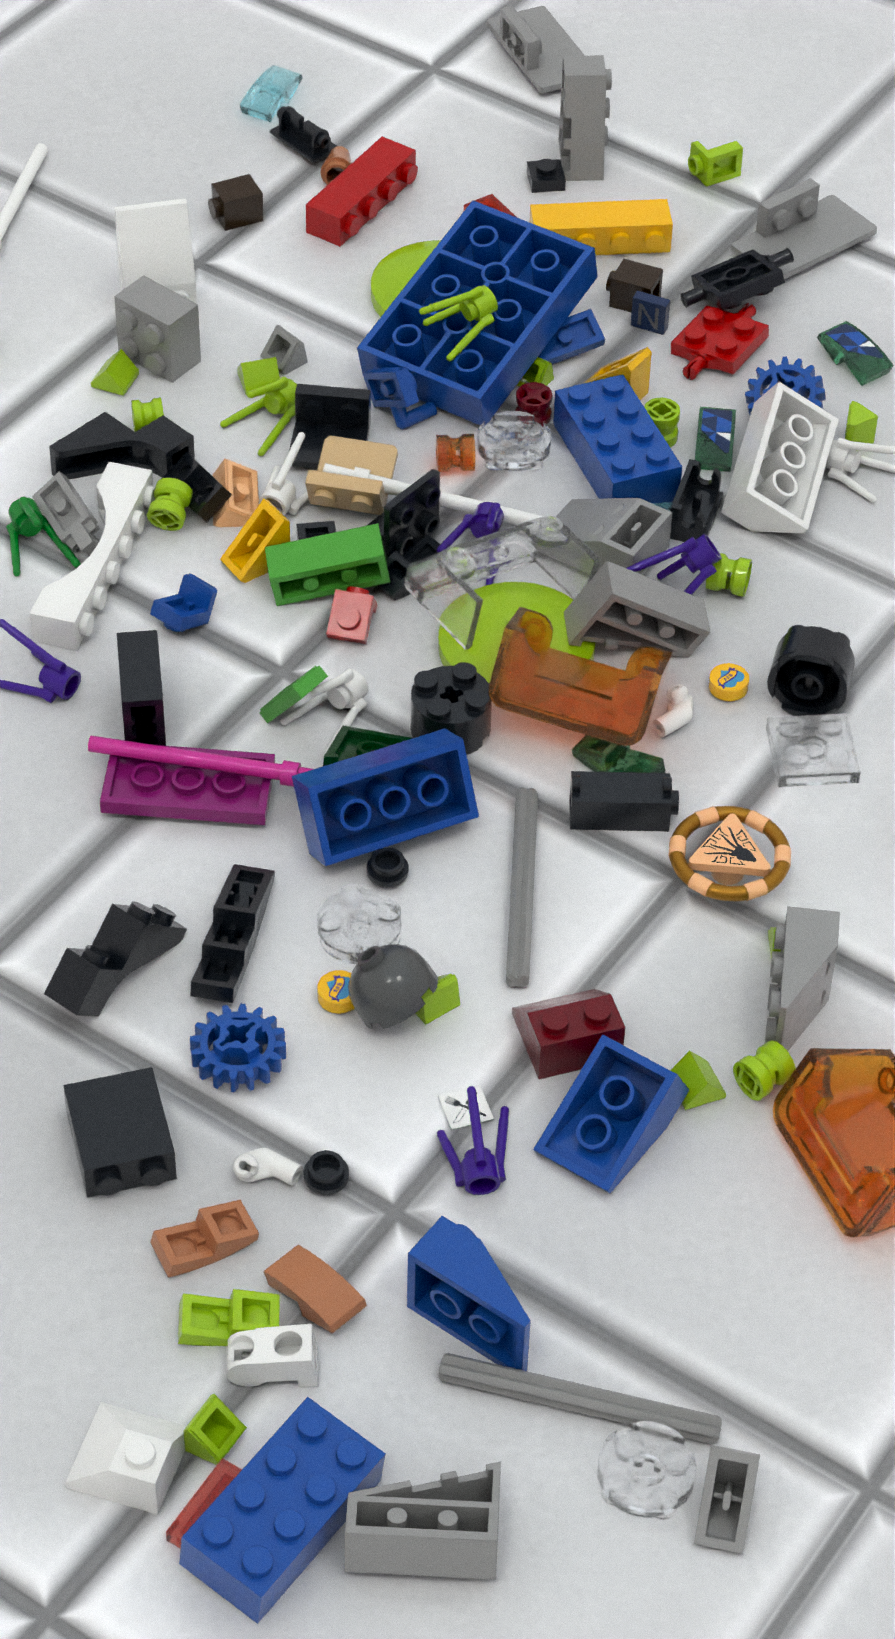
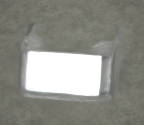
(444, 578)

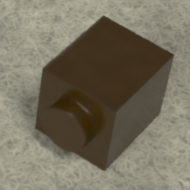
(236, 202)
(629, 279)

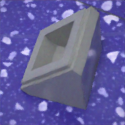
(287, 350)

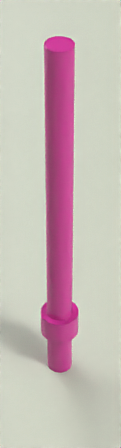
(197, 759)

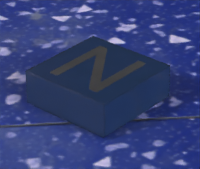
(650, 312)

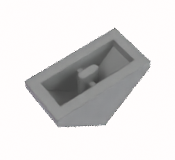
(727, 1499)

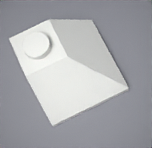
(128, 1458)

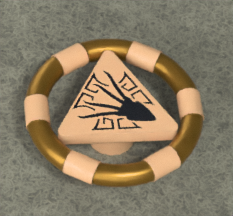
(730, 854)

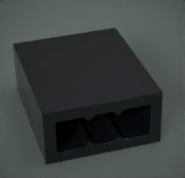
(141, 687)
(120, 1132)

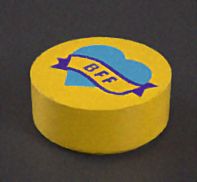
(728, 682)
(334, 992)

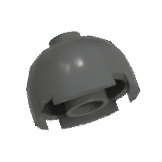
(390, 984)

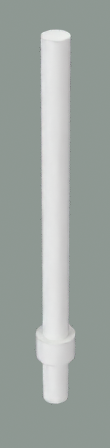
(21, 187)
(446, 499)

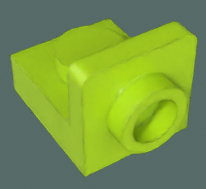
(716, 163)

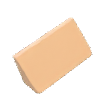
(243, 486)

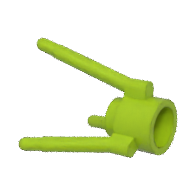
(475, 305)
(278, 399)

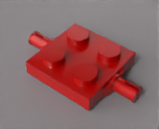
(719, 340)

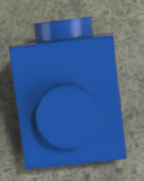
(187, 608)

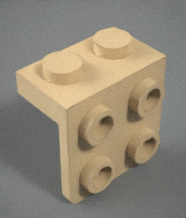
(350, 491)

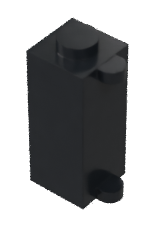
(622, 801)

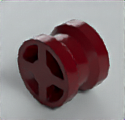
(536, 400)

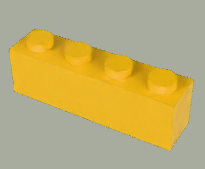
(610, 225)

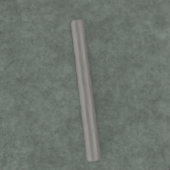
(522, 888)
(577, 1397)

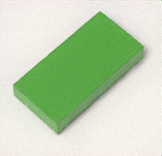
(293, 693)

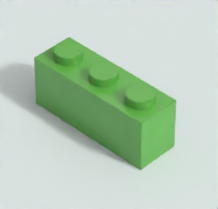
(326, 563)

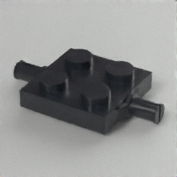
(738, 279)

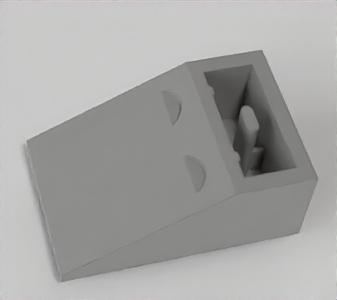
(619, 528)
(801, 970)

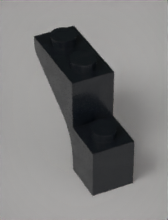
(108, 440)
(123, 944)

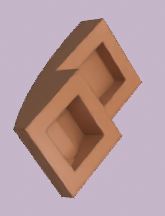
(213, 1236)
(317, 1288)

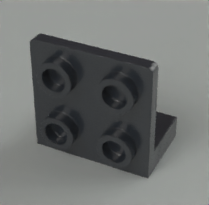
(326, 413)
(411, 515)

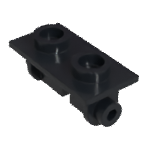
(302, 136)

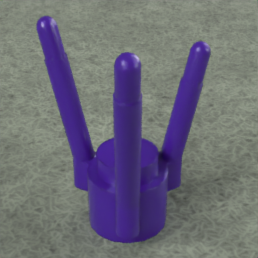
(484, 521)
(696, 555)
(55, 675)
(479, 1170)

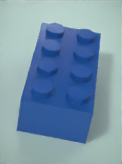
(616, 441)
(385, 796)
(280, 1509)

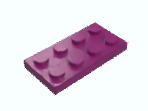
(186, 792)

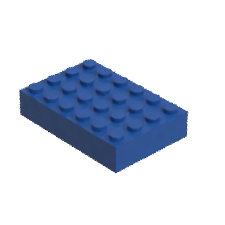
(536, 285)

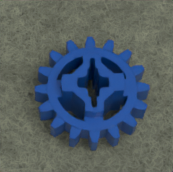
(793, 376)
(238, 1047)

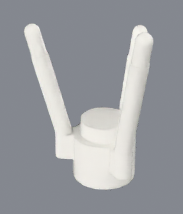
(845, 459)
(282, 491)
(342, 692)

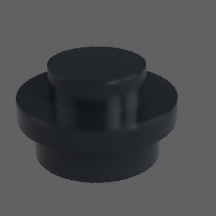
(387, 867)
(326, 1173)

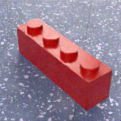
(361, 191)

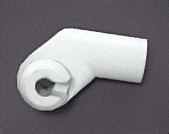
(679, 711)
(264, 1164)

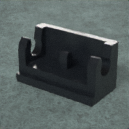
(695, 503)

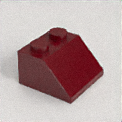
(566, 1029)

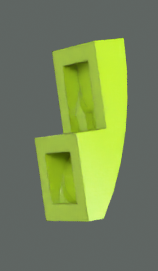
(214, 1319)

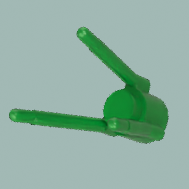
(29, 521)

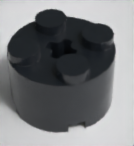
(811, 670)
(452, 700)

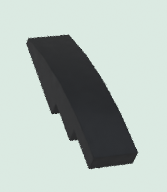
(232, 933)

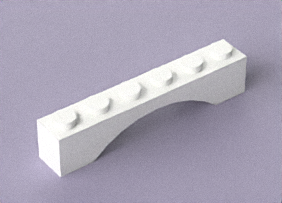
(68, 606)

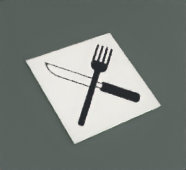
(456, 1107)

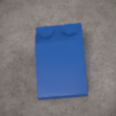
(611, 1114)
(465, 1294)

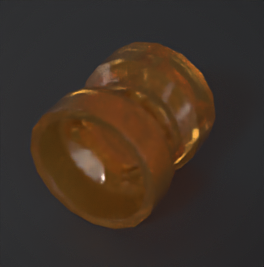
(446, 452)

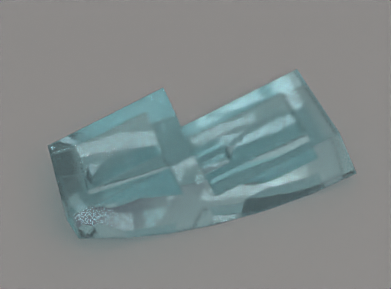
(269, 92)

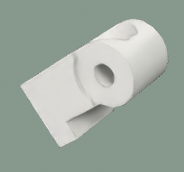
(273, 1356)

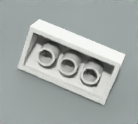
(780, 463)

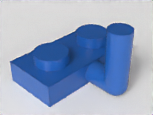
(574, 337)
(397, 389)

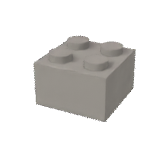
(158, 328)

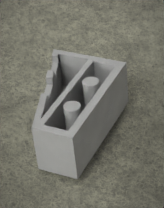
(583, 116)
(636, 612)
(426, 1527)

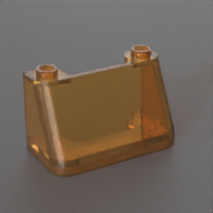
(571, 689)
(842, 1132)

